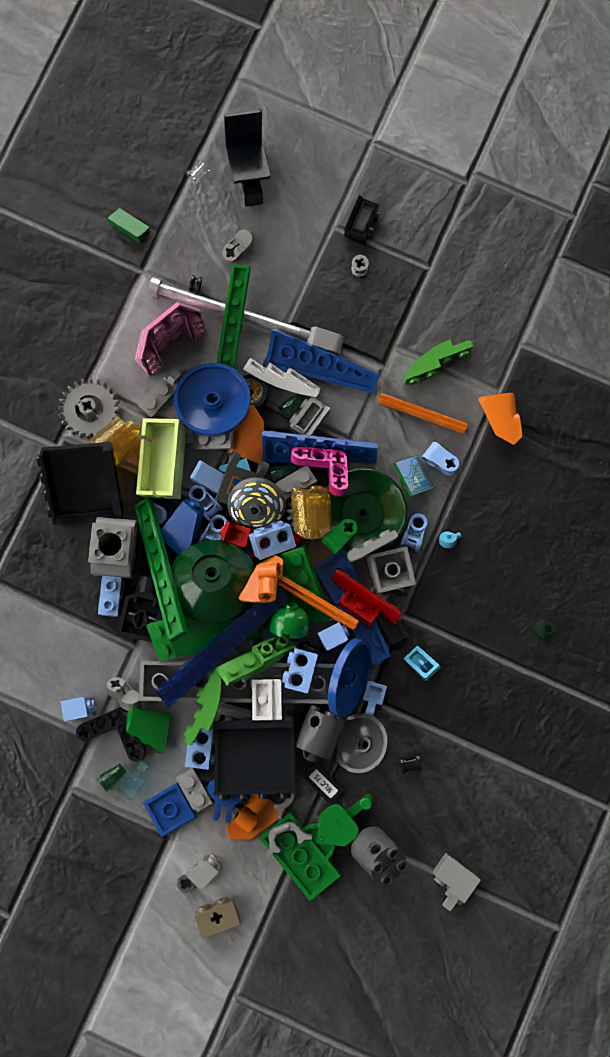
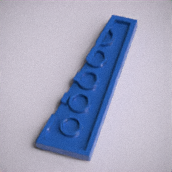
(317, 363)
(278, 447)
(372, 634)

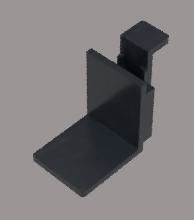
(246, 153)

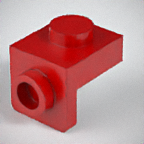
(235, 534)

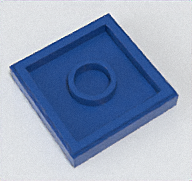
(169, 809)

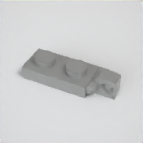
(160, 394)
(206, 443)

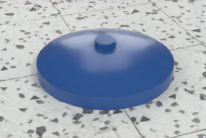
(212, 399)
(349, 677)

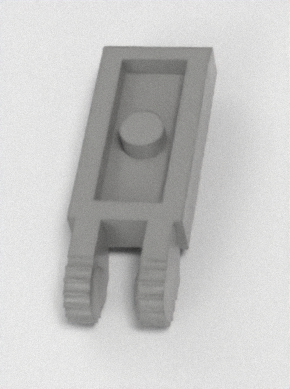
(369, 546)

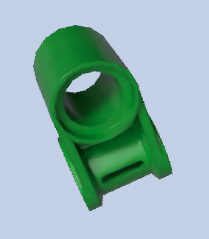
(337, 538)

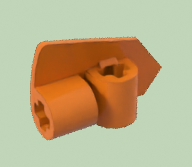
(503, 416)
(248, 437)
(263, 581)
(252, 818)

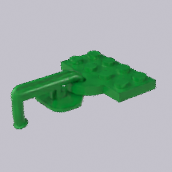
(309, 861)

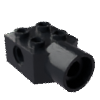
(140, 610)

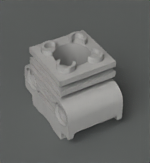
(123, 562)

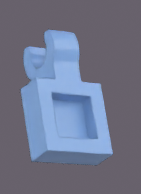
(374, 695)

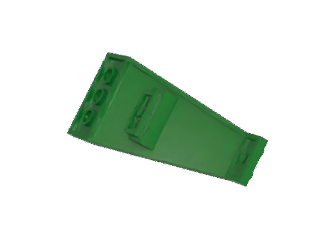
(296, 568)

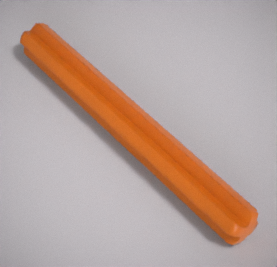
(422, 413)
(318, 603)

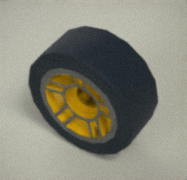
(260, 391)

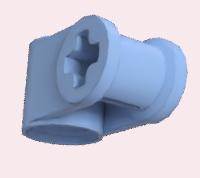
(439, 458)
(206, 502)
(211, 532)
(414, 534)

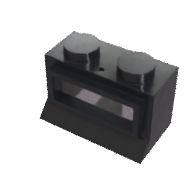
(361, 219)

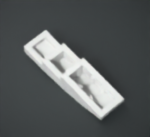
(288, 381)

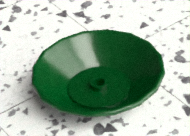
(380, 500)
(216, 597)

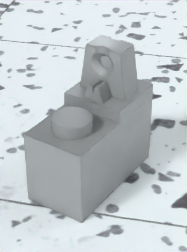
(458, 879)

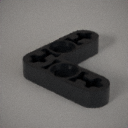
(120, 726)

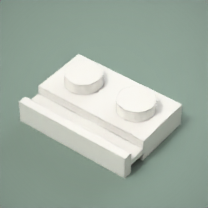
(266, 699)

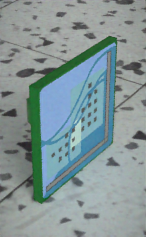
(413, 475)

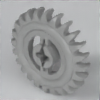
(75, 398)

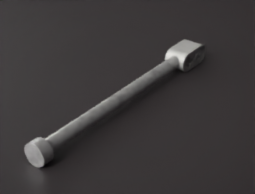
(316, 336)

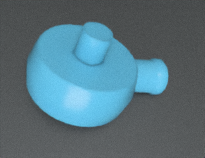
(449, 539)

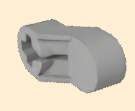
(244, 239)
(123, 693)

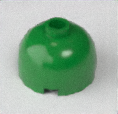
(290, 620)

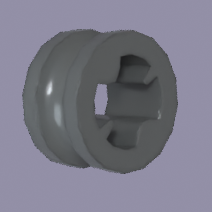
(185, 890)

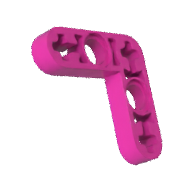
(329, 461)

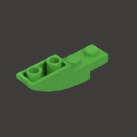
(429, 363)
(257, 660)
(209, 697)

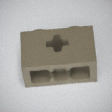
(209, 926)

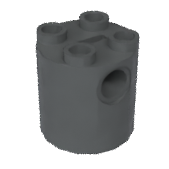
(319, 734)
(379, 855)

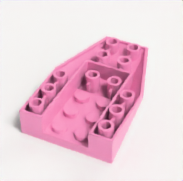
(165, 328)

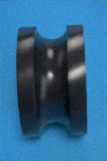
(195, 284)

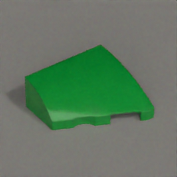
(149, 727)

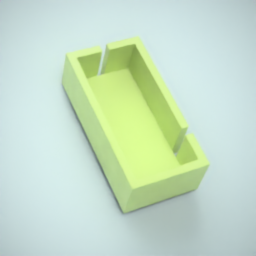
(162, 460)

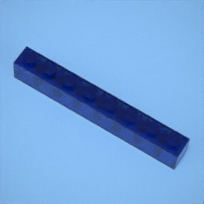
(217, 649)

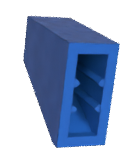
(183, 526)

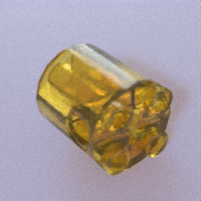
(123, 437)
(311, 512)

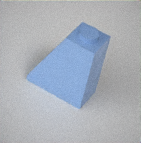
(207, 477)

